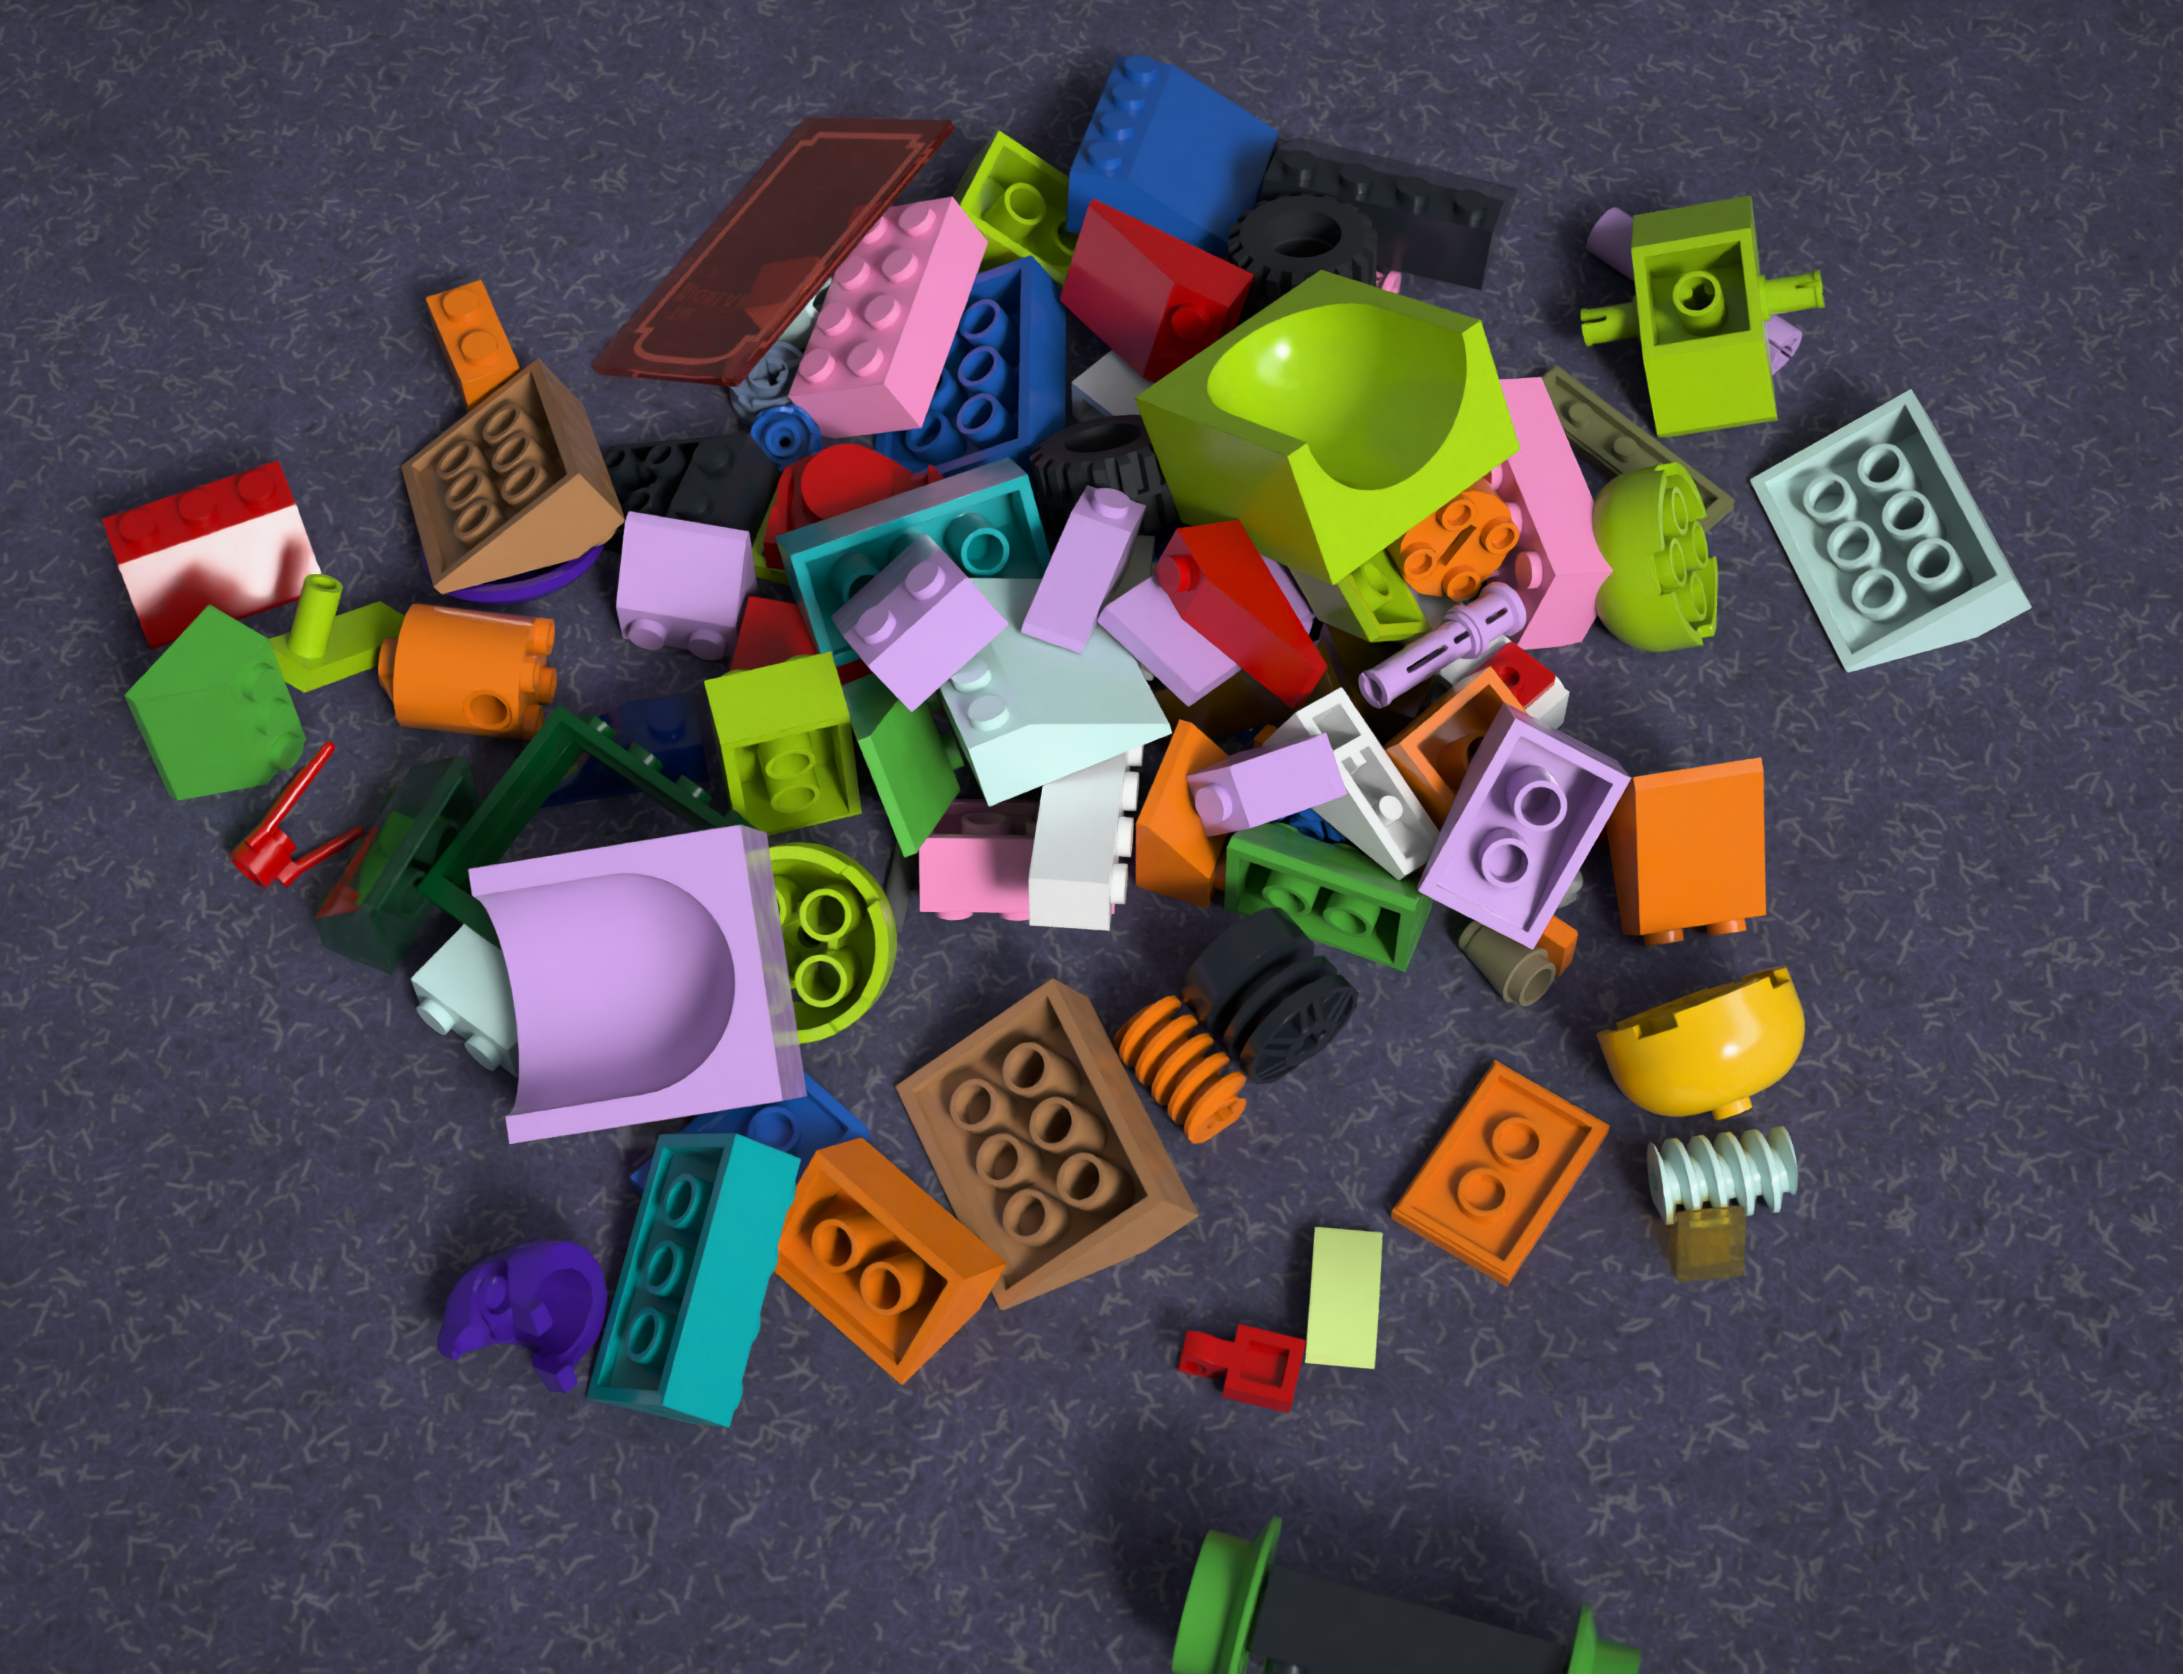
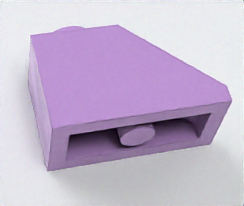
(1266, 784)

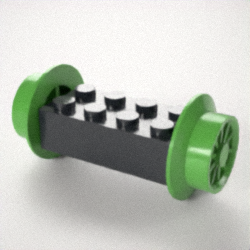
(1321, 1626)

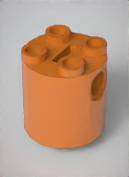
(1457, 544)
(470, 671)

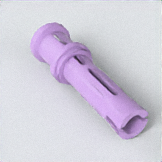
(1483, 626)

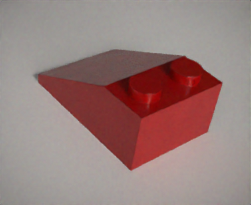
(1150, 292)

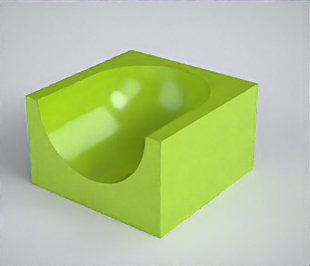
(1330, 423)

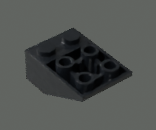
(694, 480)

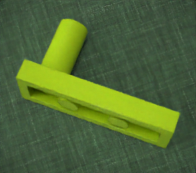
(331, 646)

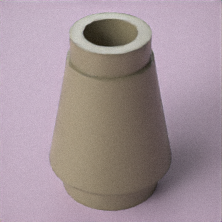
(1509, 966)

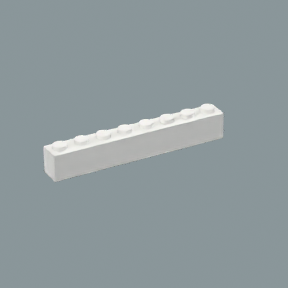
(1083, 821)

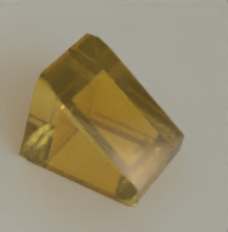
(1708, 1243)

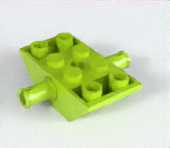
(1714, 362)

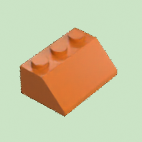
(882, 1257)

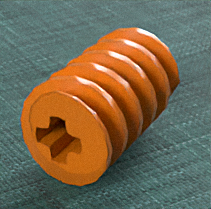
(1179, 1071)

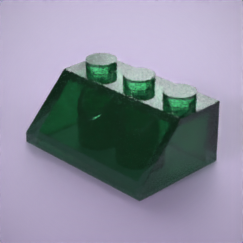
(375, 903)

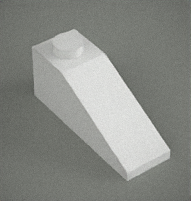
(1379, 806)

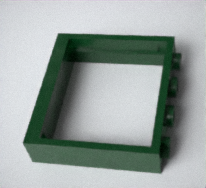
(526, 789)

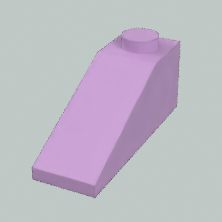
(1085, 568)

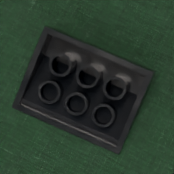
(1422, 216)

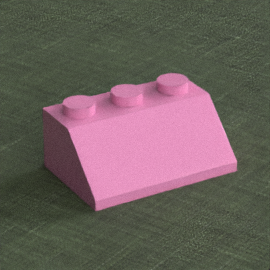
(979, 860)

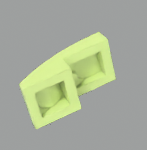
(1344, 1298)

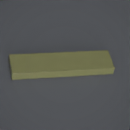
(1616, 443)

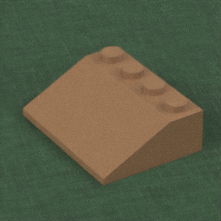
(512, 485)
(1046, 1145)

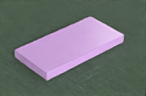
(1172, 649)

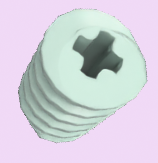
(1722, 1171)

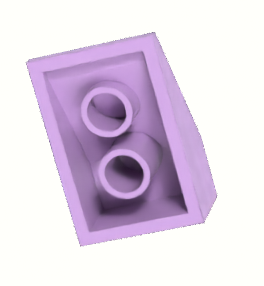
(918, 622)
(1521, 825)

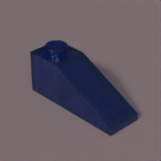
(662, 726)

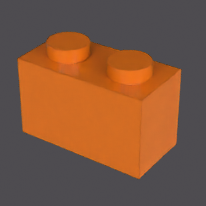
(472, 342)

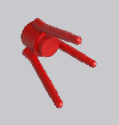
(267, 849)

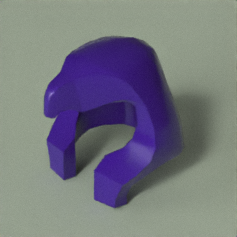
(529, 1296)

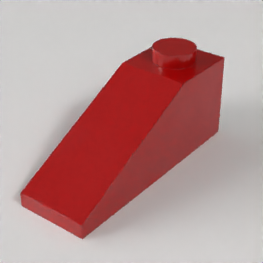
(1239, 608)

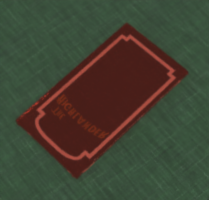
(772, 250)

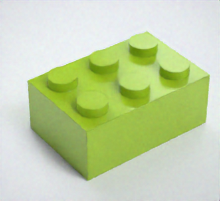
(785, 743)

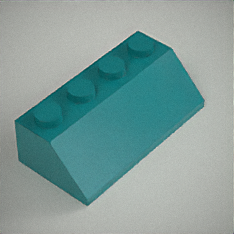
(976, 517)
(695, 1278)

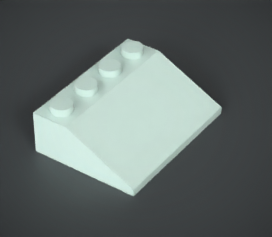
(1889, 538)
(1043, 710)

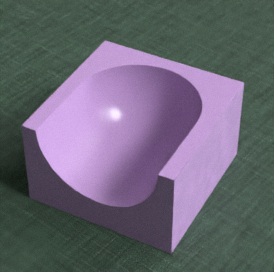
(644, 981)

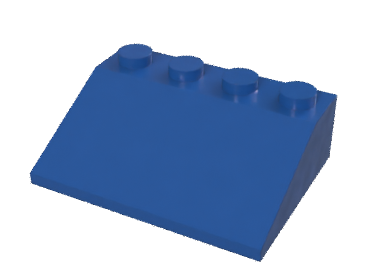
(1170, 155)
(998, 381)

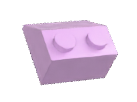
(684, 585)

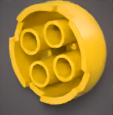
(1708, 1046)

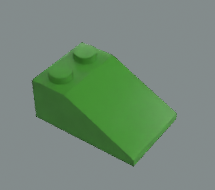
(905, 758)

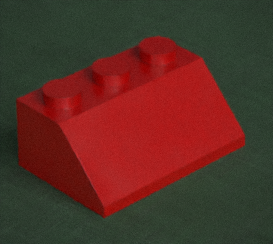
(212, 545)

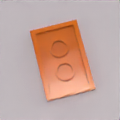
(1500, 1173)

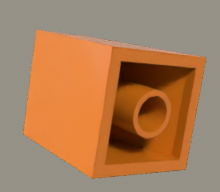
(1690, 850)

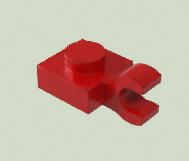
(1257, 1367)

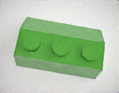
(217, 710)
(1327, 891)

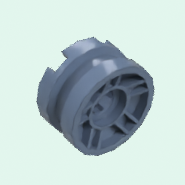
(755, 393)

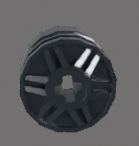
(1268, 995)

